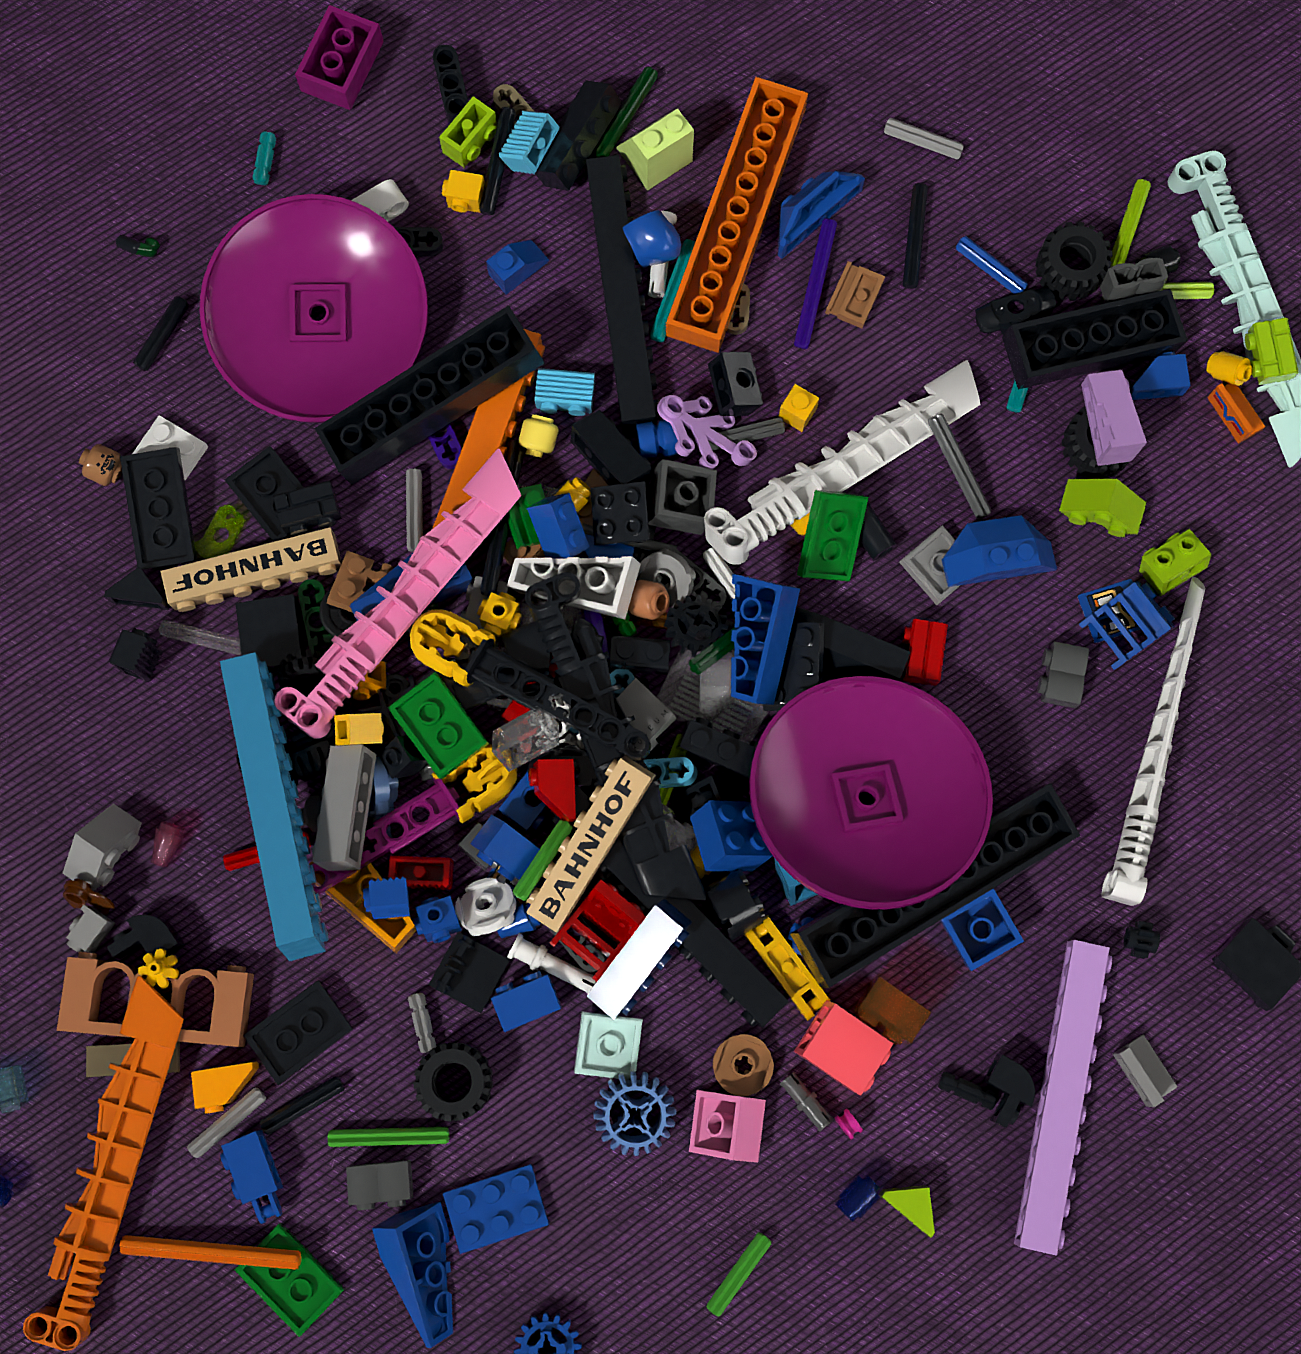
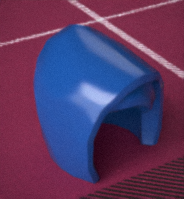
(653, 239)

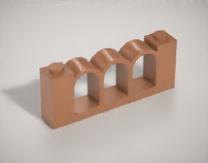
(83, 993)

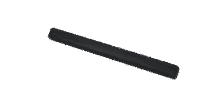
(500, 531)

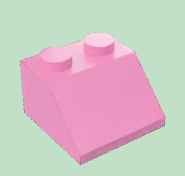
(727, 1126)

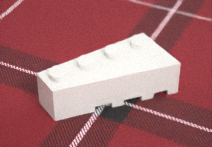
(604, 581)

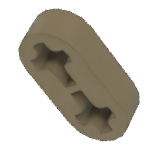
(743, 310)

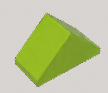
(913, 1204)

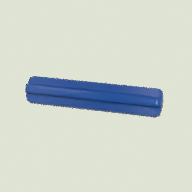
(991, 265)

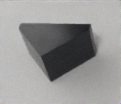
(138, 591)

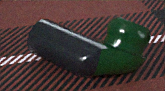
(136, 247)

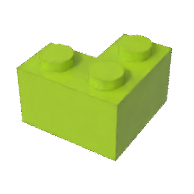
(1105, 503)

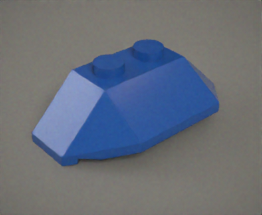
(816, 201)
(997, 551)

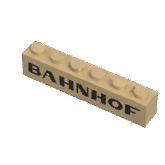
(251, 569)
(590, 843)

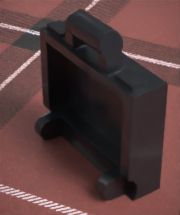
(1260, 962)

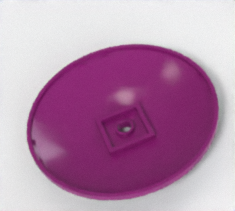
(284, 265)
(882, 741)

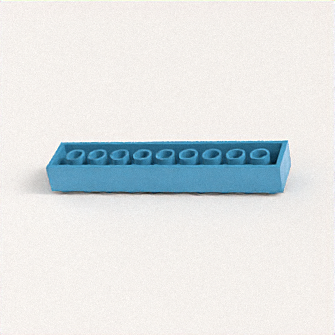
(273, 808)

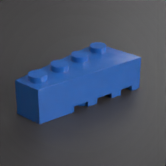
(760, 637)

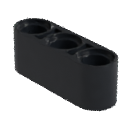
(450, 75)

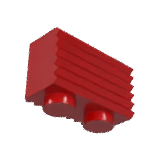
(423, 871)

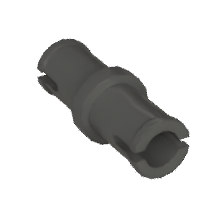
(806, 1101)

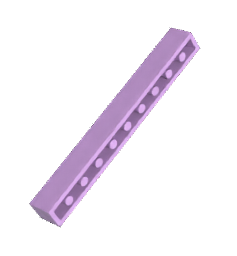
(1062, 1098)

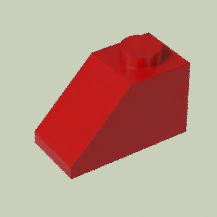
(555, 786)

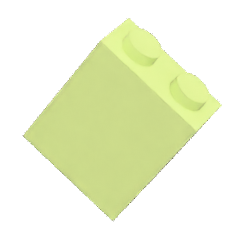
(659, 149)

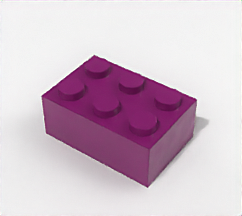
(339, 57)

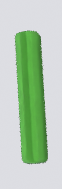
(542, 860)
(738, 1274)

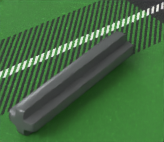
(753, 431)

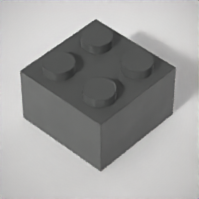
(680, 496)

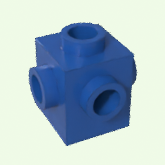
(437, 919)

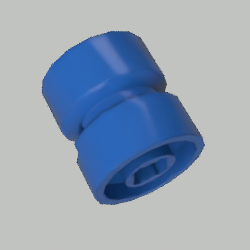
(656, 439)

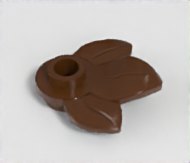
(79, 893)

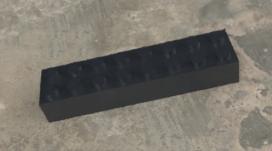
(429, 395)

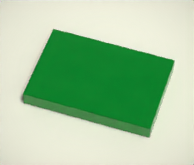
(832, 535)
(438, 725)
(296, 1294)

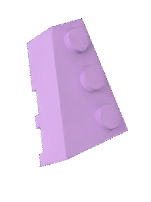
(1112, 418)

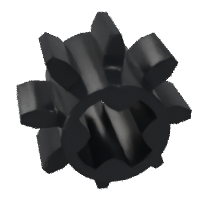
(1141, 939)

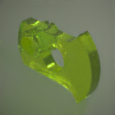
(207, 546)

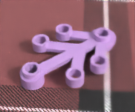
(676, 412)

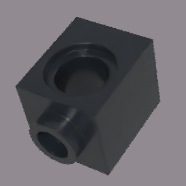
(402, 758)

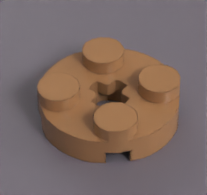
(758, 1056)

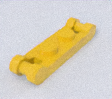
(787, 968)

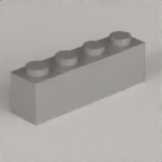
(344, 808)

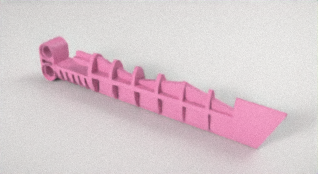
(423, 577)

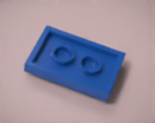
(495, 1208)

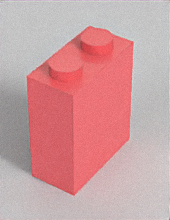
(844, 1048)

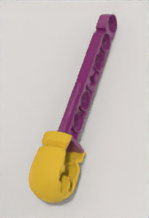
(441, 806)

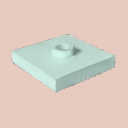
(607, 1045)

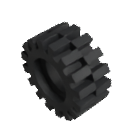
(297, 666)

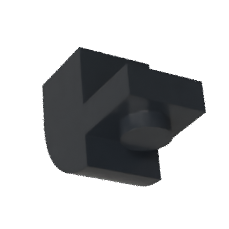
(146, 931)
(1014, 1083)

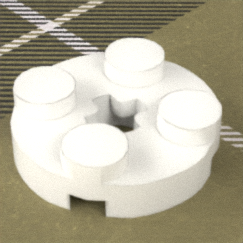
(490, 919)

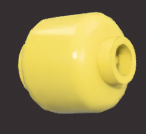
(538, 435)

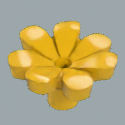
(163, 968)

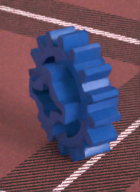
(562, 1345)

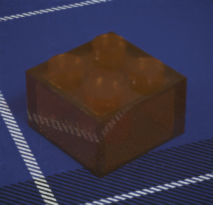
(891, 1011)

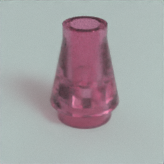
(166, 842)

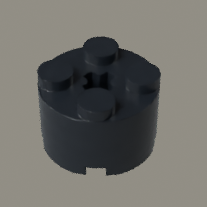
(733, 904)

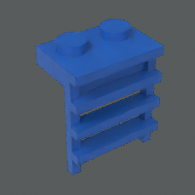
(1142, 607)

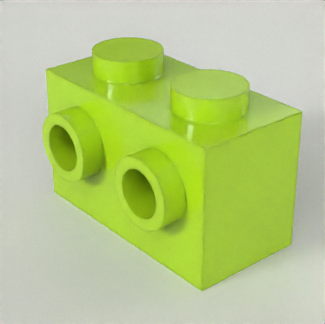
(469, 132)
(1174, 562)

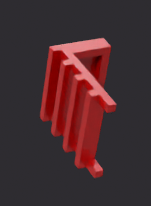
(611, 915)

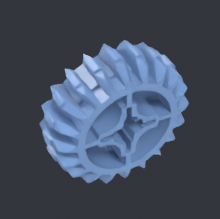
(651, 1134)

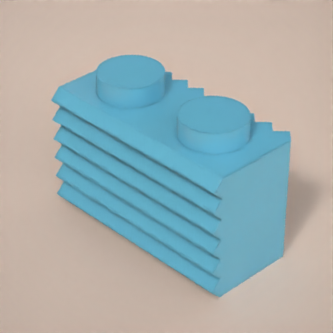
(529, 141)
(564, 391)

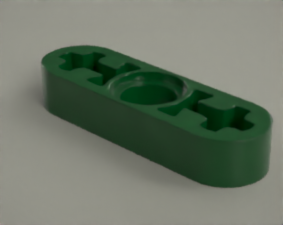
(305, 601)

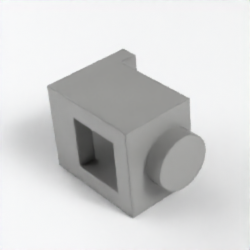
(89, 930)

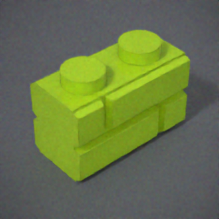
(1271, 351)

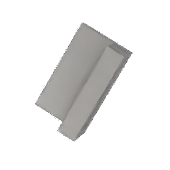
(1145, 1071)

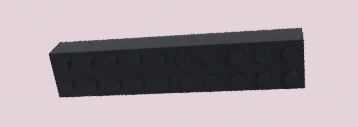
(1016, 839)

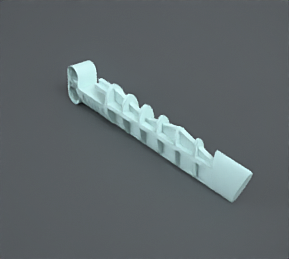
(1237, 261)

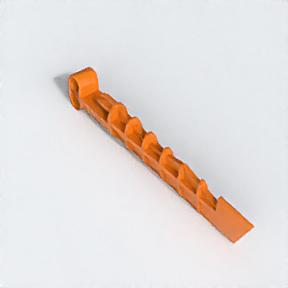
(121, 1135)

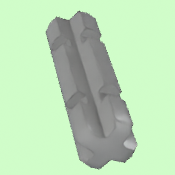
(422, 1022)

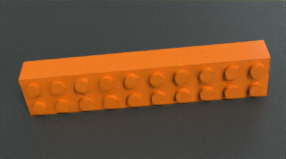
(736, 215)

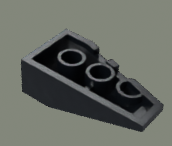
(854, 652)

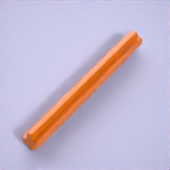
(210, 1252)

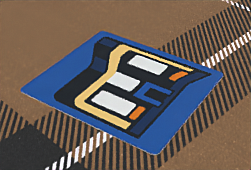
(1095, 599)

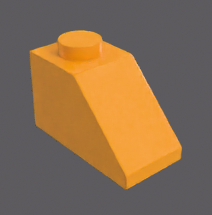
(220, 1085)

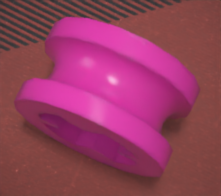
(848, 1124)

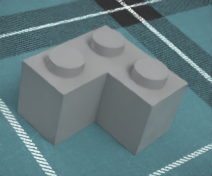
(100, 846)

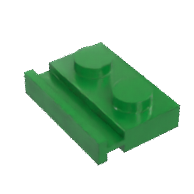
(519, 519)

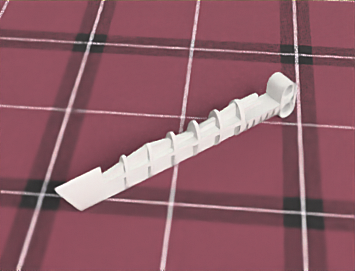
(867, 451)
(1127, 880)

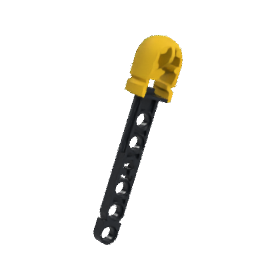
(487, 662)

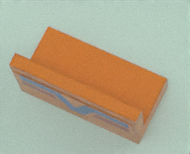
(1235, 411)

